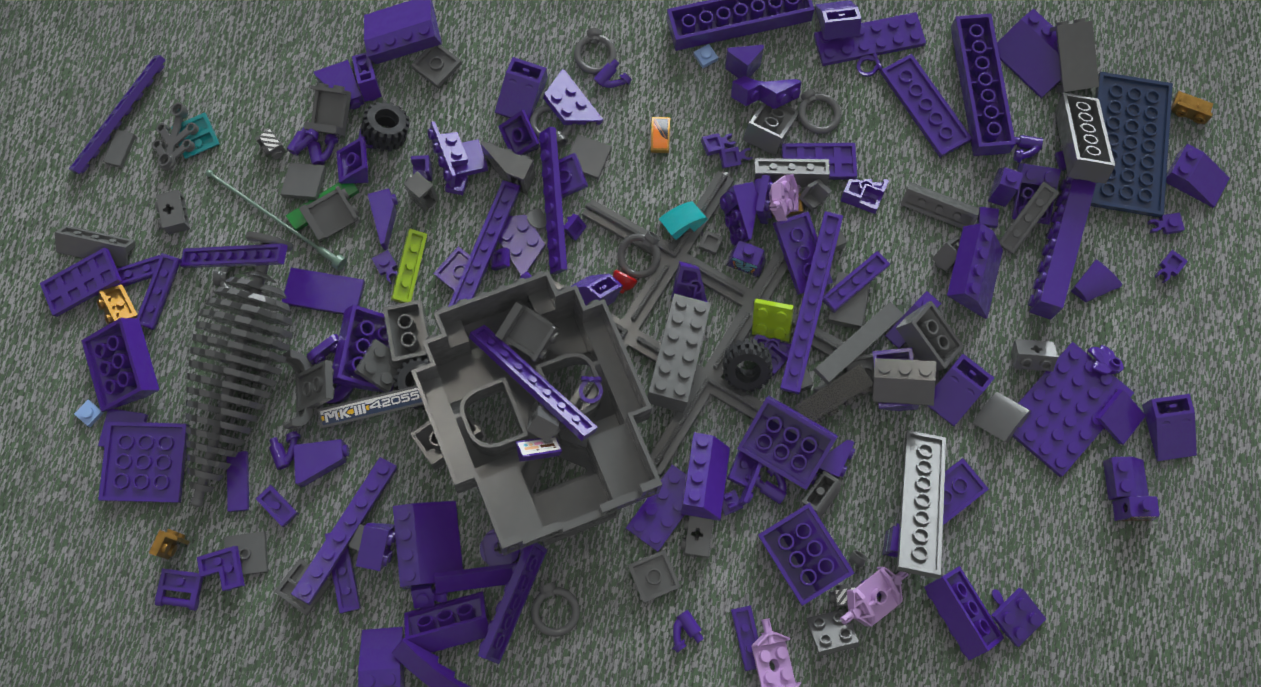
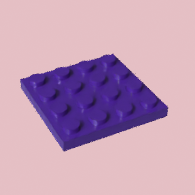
(143, 462)

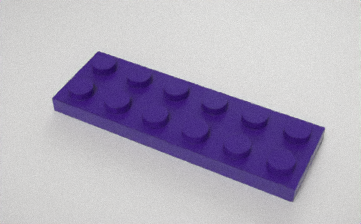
(876, 37)
(926, 105)
(512, 603)

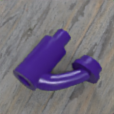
(607, 72)
(302, 140)
(1027, 142)
(315, 150)
(278, 452)
(771, 490)
(690, 626)

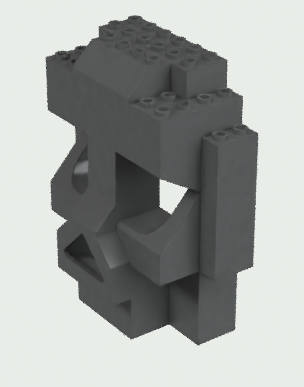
(613, 456)

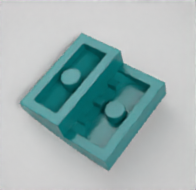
(203, 139)
(682, 218)

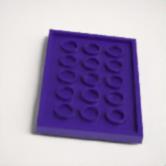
(1066, 409)

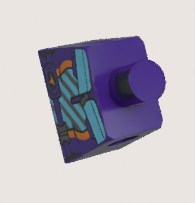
(747, 258)

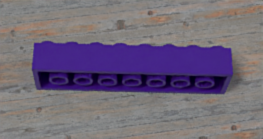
(728, 19)
(982, 85)
(1062, 247)

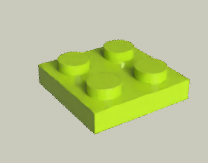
(772, 319)

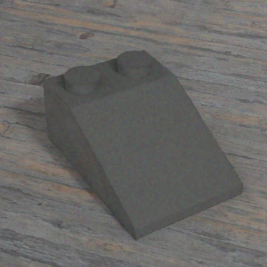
(770, 127)

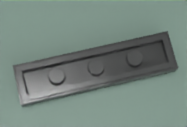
(1028, 217)

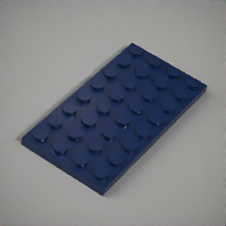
(1138, 132)

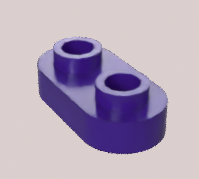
(320, 352)

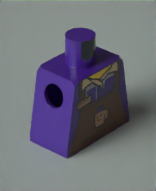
(1139, 508)

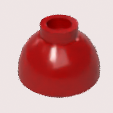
(627, 281)

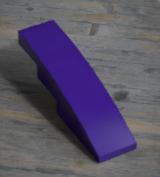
(425, 665)

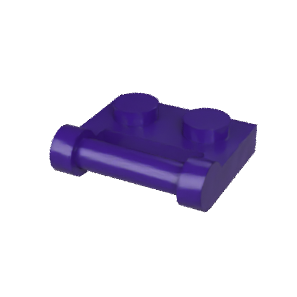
(180, 582)

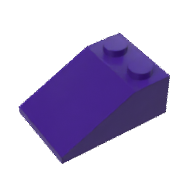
(1197, 175)
(376, 662)

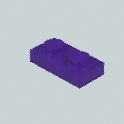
(276, 506)

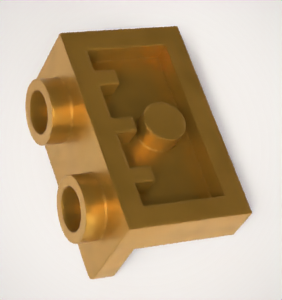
(1192, 108)
(115, 304)
(165, 543)

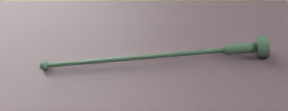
(338, 261)

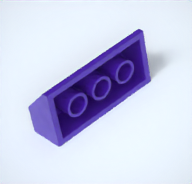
(705, 477)
(964, 613)
(448, 623)

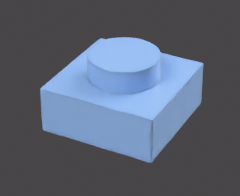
(705, 56)
(89, 413)

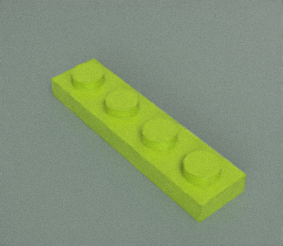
(409, 266)

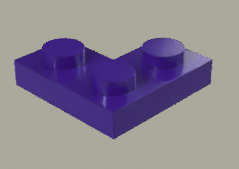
(226, 563)

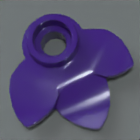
(1106, 360)

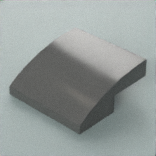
(1001, 417)

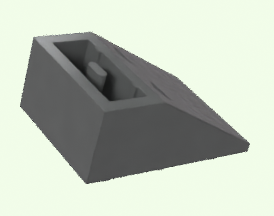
(509, 165)

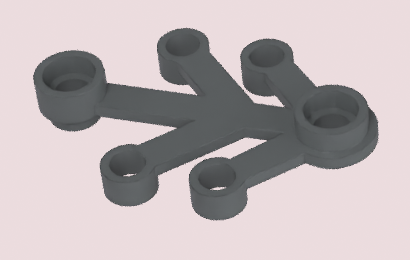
(168, 158)

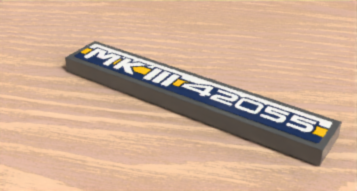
(369, 407)

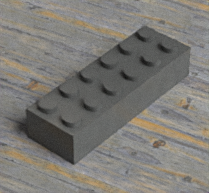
(1084, 138)
(678, 353)

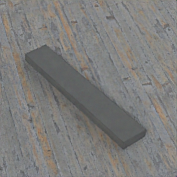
(858, 343)

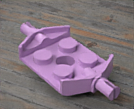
(784, 197)
(863, 599)
(773, 648)

